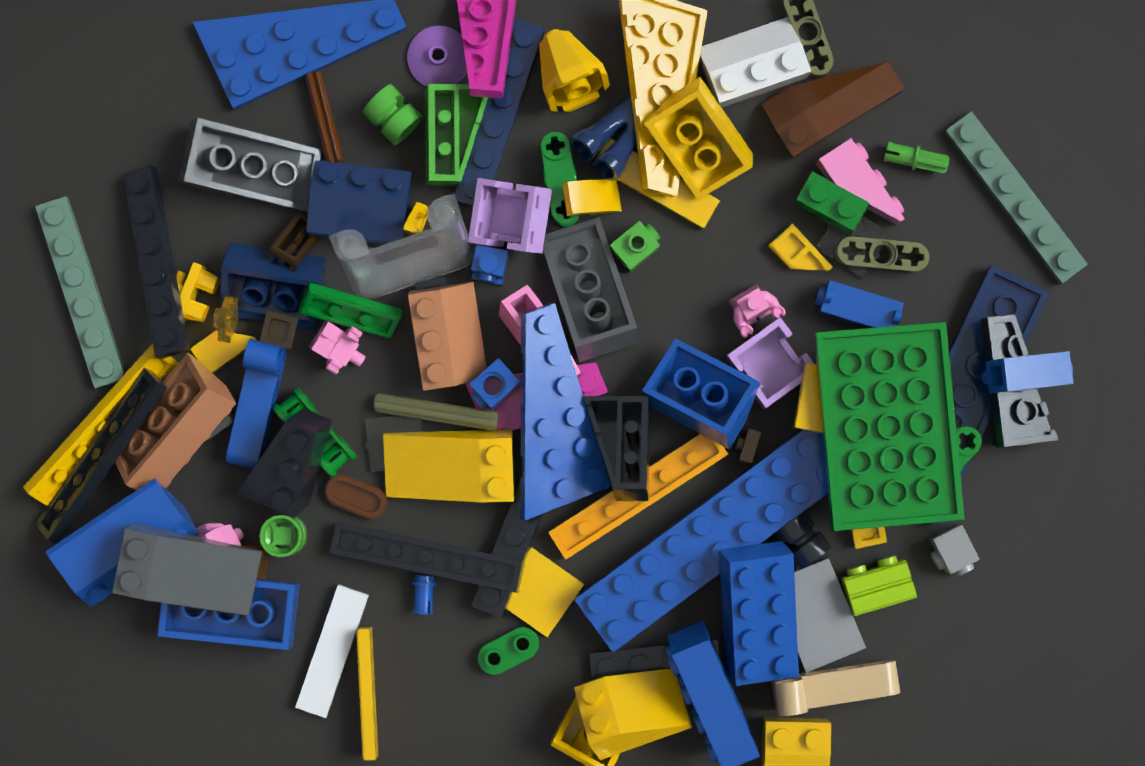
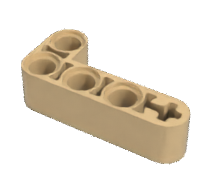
(835, 686)

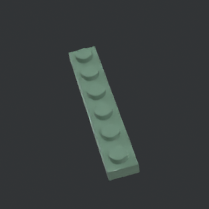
(1015, 198)
(81, 292)

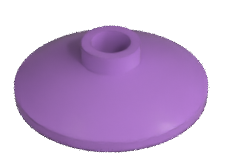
(430, 71)

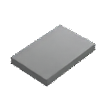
(823, 617)

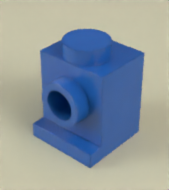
(489, 265)

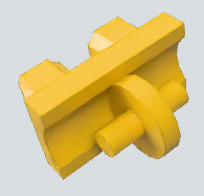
(197, 279)

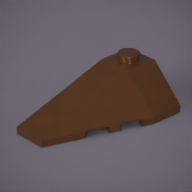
(821, 107)

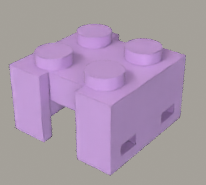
(509, 215)
(770, 362)

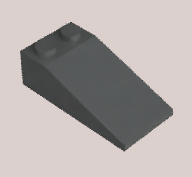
(247, 165)
(590, 290)
(186, 570)

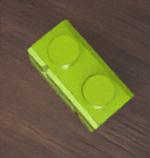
(878, 586)

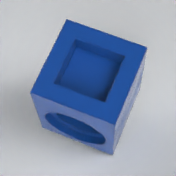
(498, 371)

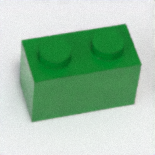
(832, 203)

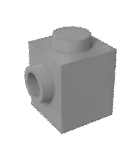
(953, 550)

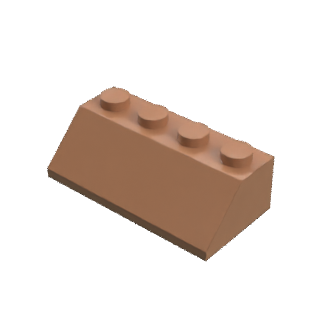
(175, 425)

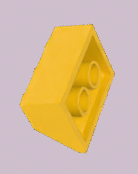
(699, 139)

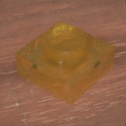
(226, 319)

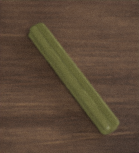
(436, 411)

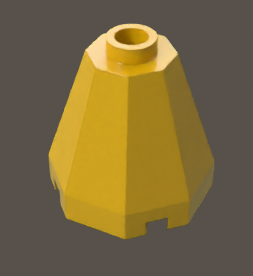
(569, 72)

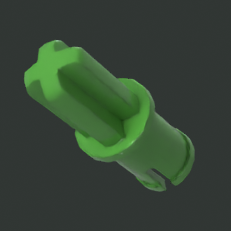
(917, 158)

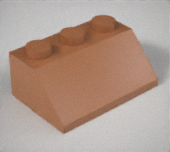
(447, 335)

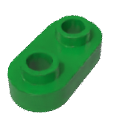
(508, 650)

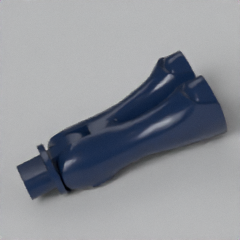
(590, 140)

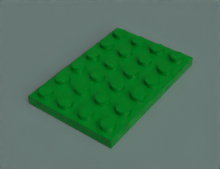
(888, 426)

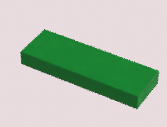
(350, 310)

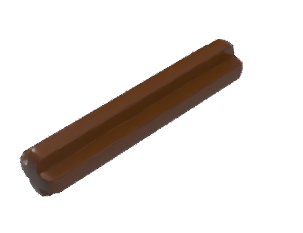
(323, 117)

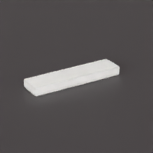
(332, 651)

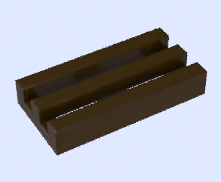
(286, 256)

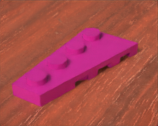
(486, 43)
(510, 410)

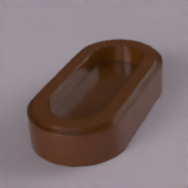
(356, 496)

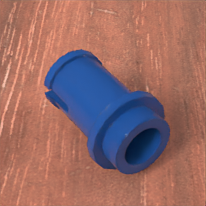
(423, 594)

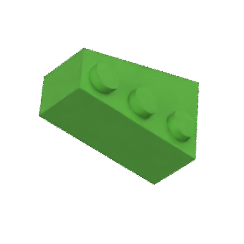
(449, 131)

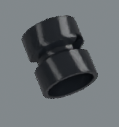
(802, 540)

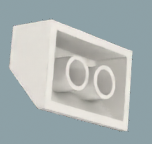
(754, 62)

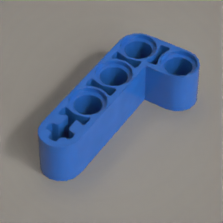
(258, 395)

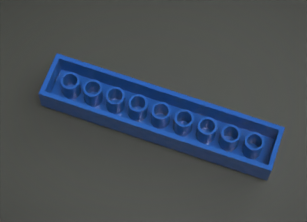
(688, 551)

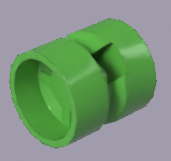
(392, 114)
(283, 535)

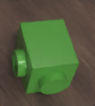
(636, 245)

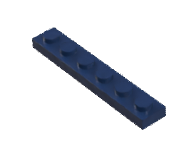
(500, 113)

